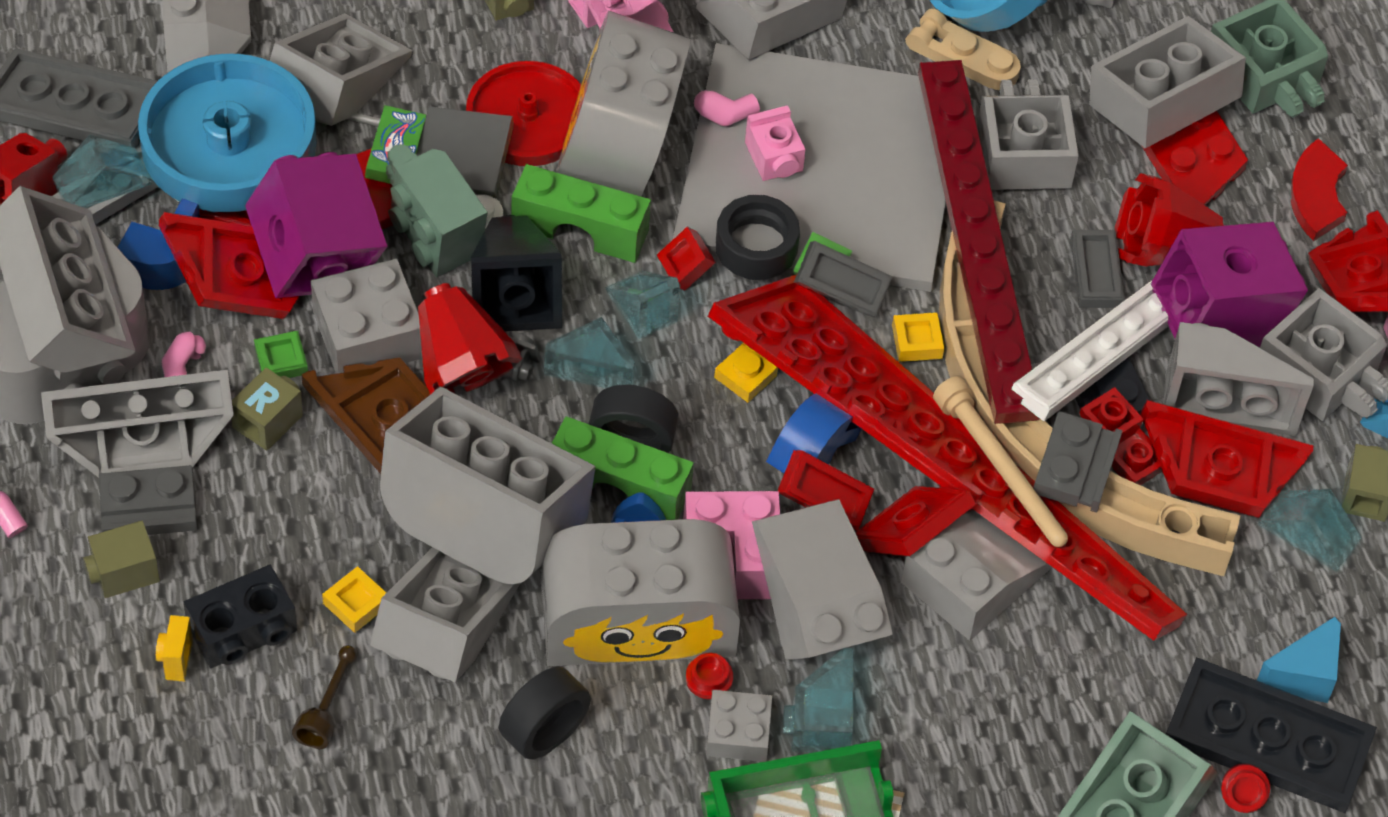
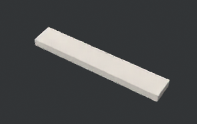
(1092, 354)

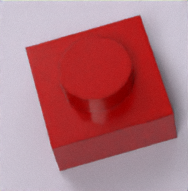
(686, 257)

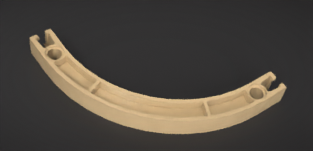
(1127, 511)

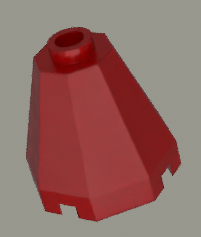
(1154, 217)
(461, 341)

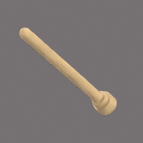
(957, 400)

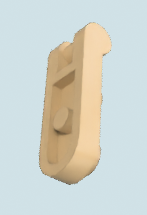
(980, 58)

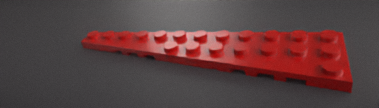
(848, 368)

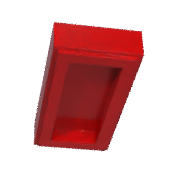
(816, 482)

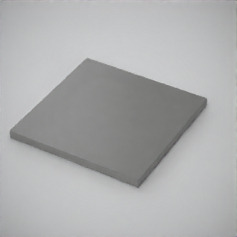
(865, 170)

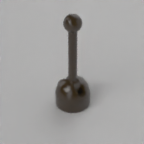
(316, 725)

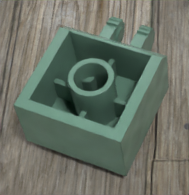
(1280, 56)
(434, 208)

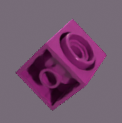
(314, 221)
(1230, 279)

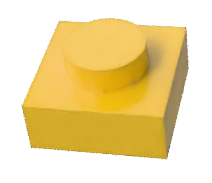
(918, 337)
(745, 372)
(354, 599)
(175, 648)

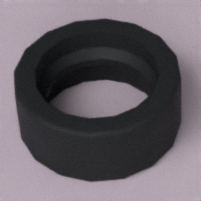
(757, 210)
(640, 406)
(544, 712)

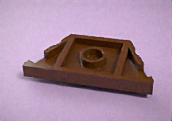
(367, 400)

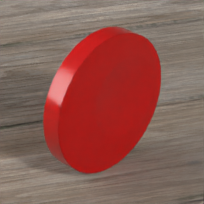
(538, 100)

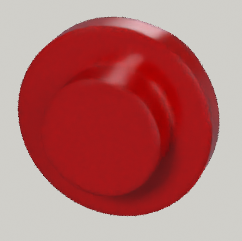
(709, 673)
(1245, 788)

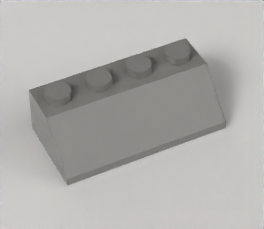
(60, 283)

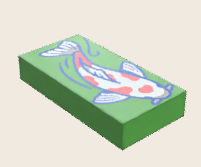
(394, 128)

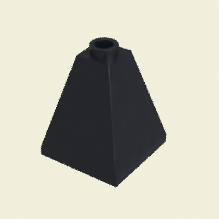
(518, 275)

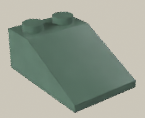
(1141, 776)

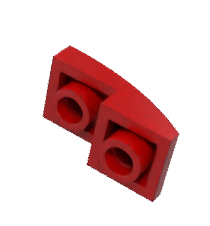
(1135, 453)

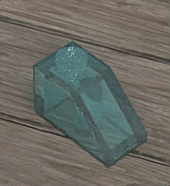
(823, 707)

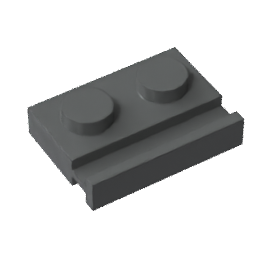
(1077, 461)
(157, 496)

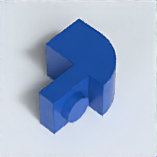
(151, 254)
(816, 429)

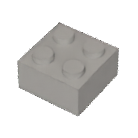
(739, 725)

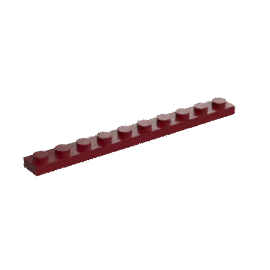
(977, 237)

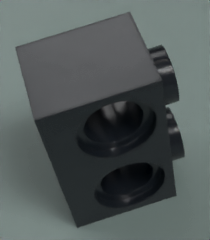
(236, 608)

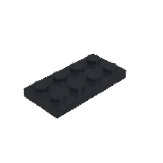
(1285, 736)

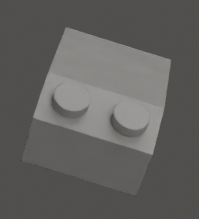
(340, 64)
(1234, 381)
(971, 573)
(820, 581)
(440, 615)

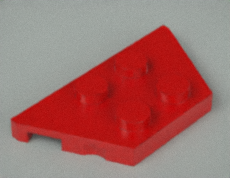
(1199, 158)
(222, 265)
(1355, 266)
(1221, 460)

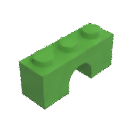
(610, 216)
(629, 465)

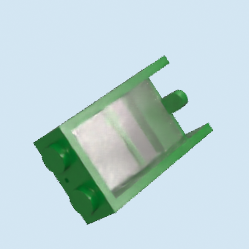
(807, 785)

